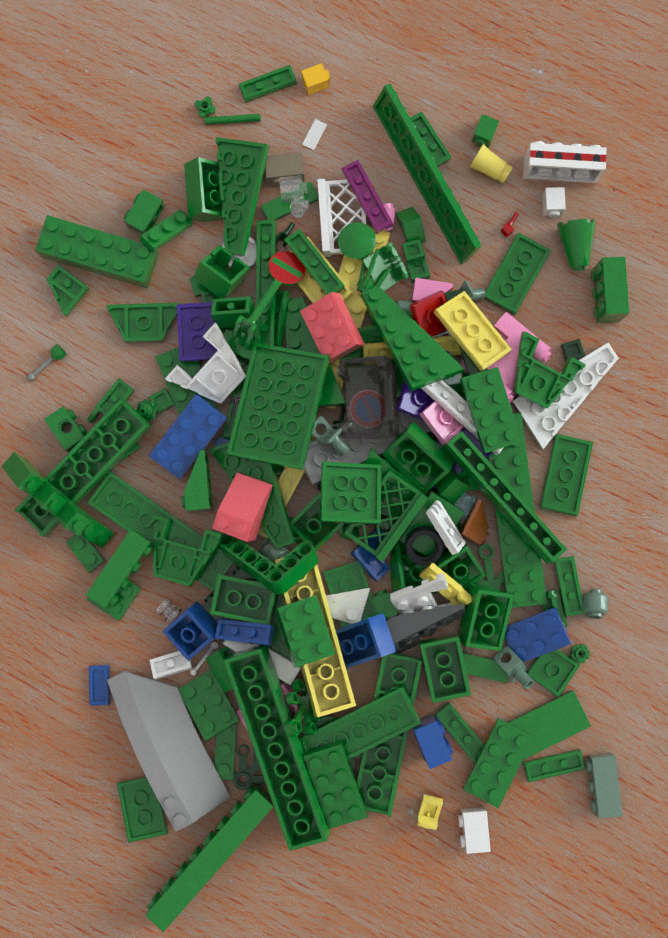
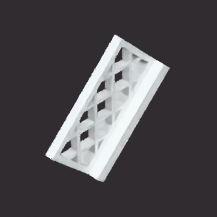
(326, 213)

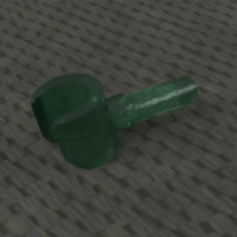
(336, 423)

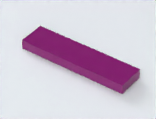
(367, 197)

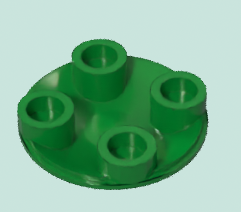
(356, 240)

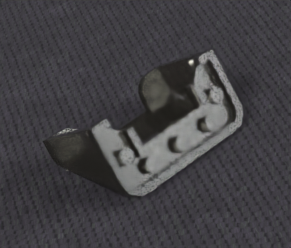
(370, 397)

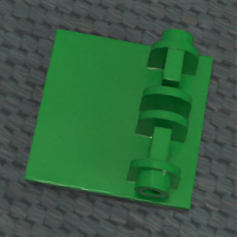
(387, 258)

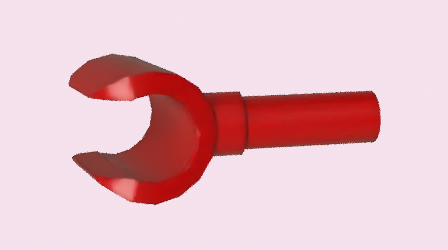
(507, 230)

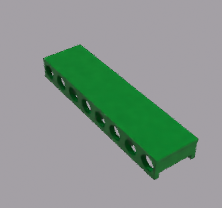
(89, 462)
(382, 763)

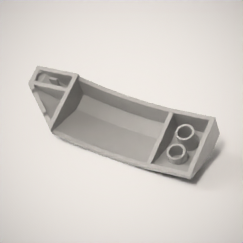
(168, 747)

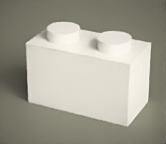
(475, 830)

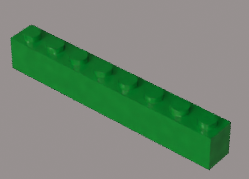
(504, 498)

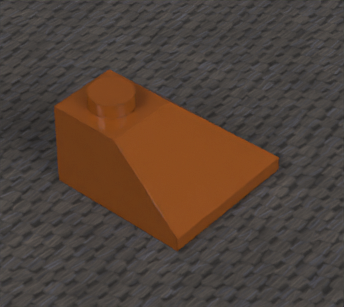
(476, 525)

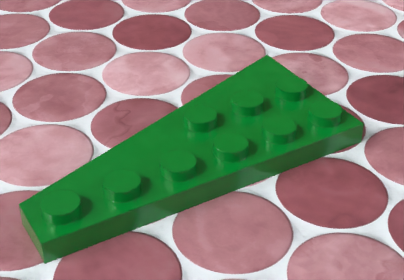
(299, 338)
(412, 348)

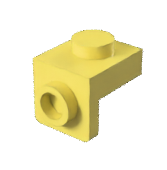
(429, 812)

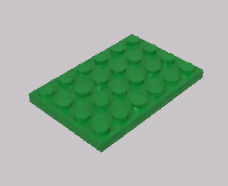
(278, 406)

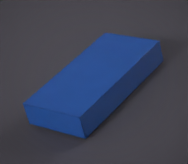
(98, 686)

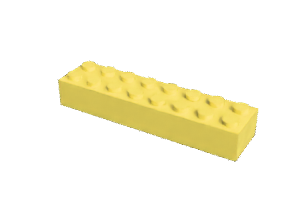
(325, 678)

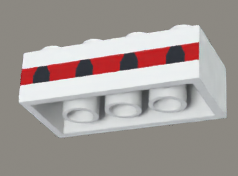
(564, 162)

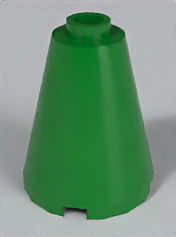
(577, 241)

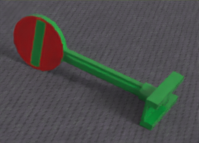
(284, 270)

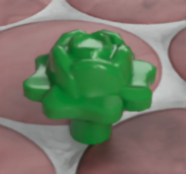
(147, 410)
(355, 531)

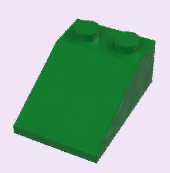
(198, 489)

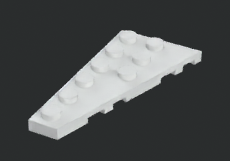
(545, 422)

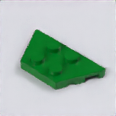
(143, 321)

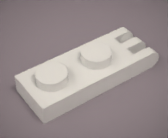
(445, 527)

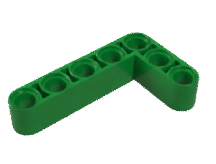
(275, 577)

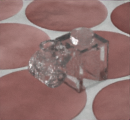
(293, 190)

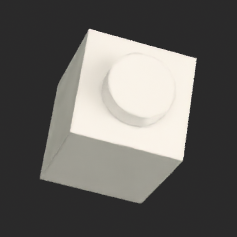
(553, 202)

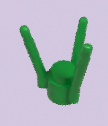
(365, 282)

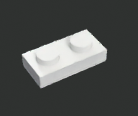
(169, 665)

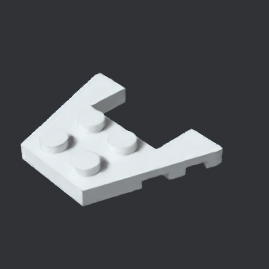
(218, 375)
(420, 597)

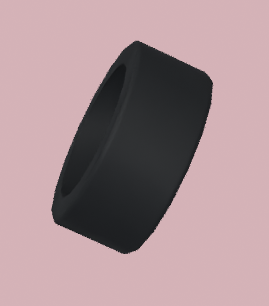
(425, 560)

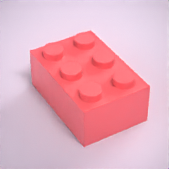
(332, 327)

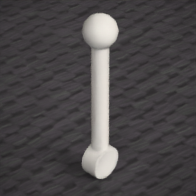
(214, 645)

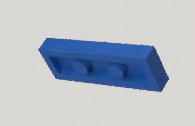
(244, 632)

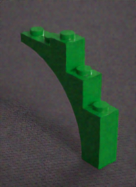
(55, 502)

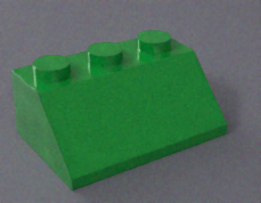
(203, 190)
(418, 457)
(485, 618)

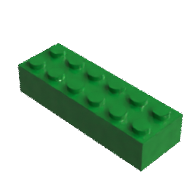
(96, 251)

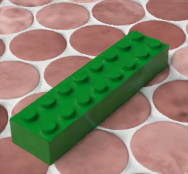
(210, 857)

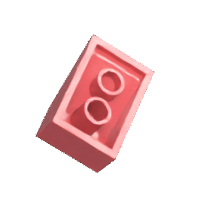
(243, 507)

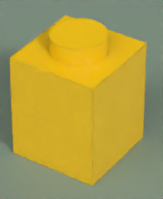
(315, 78)

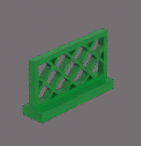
(401, 523)

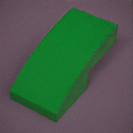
(415, 260)

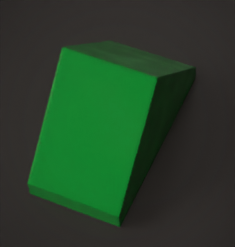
(410, 225)

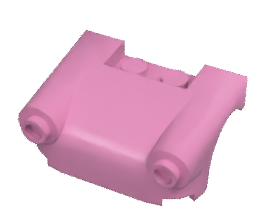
(511, 332)

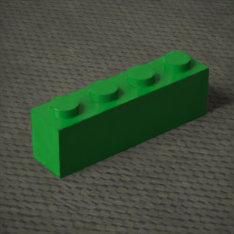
(119, 569)

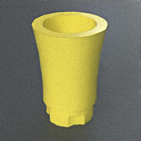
(491, 164)

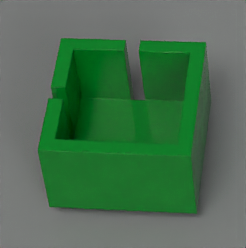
(214, 276)

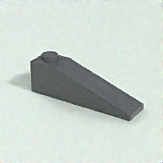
(410, 627)

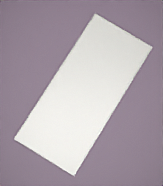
(314, 134)

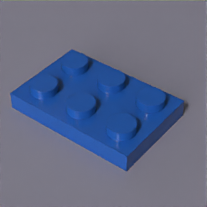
(537, 635)

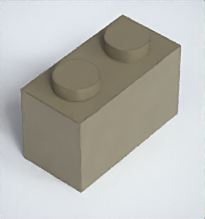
(283, 166)

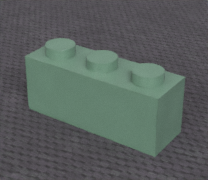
(604, 785)

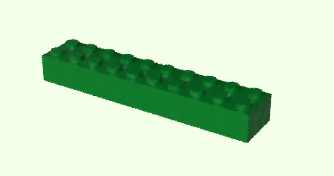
(278, 755)

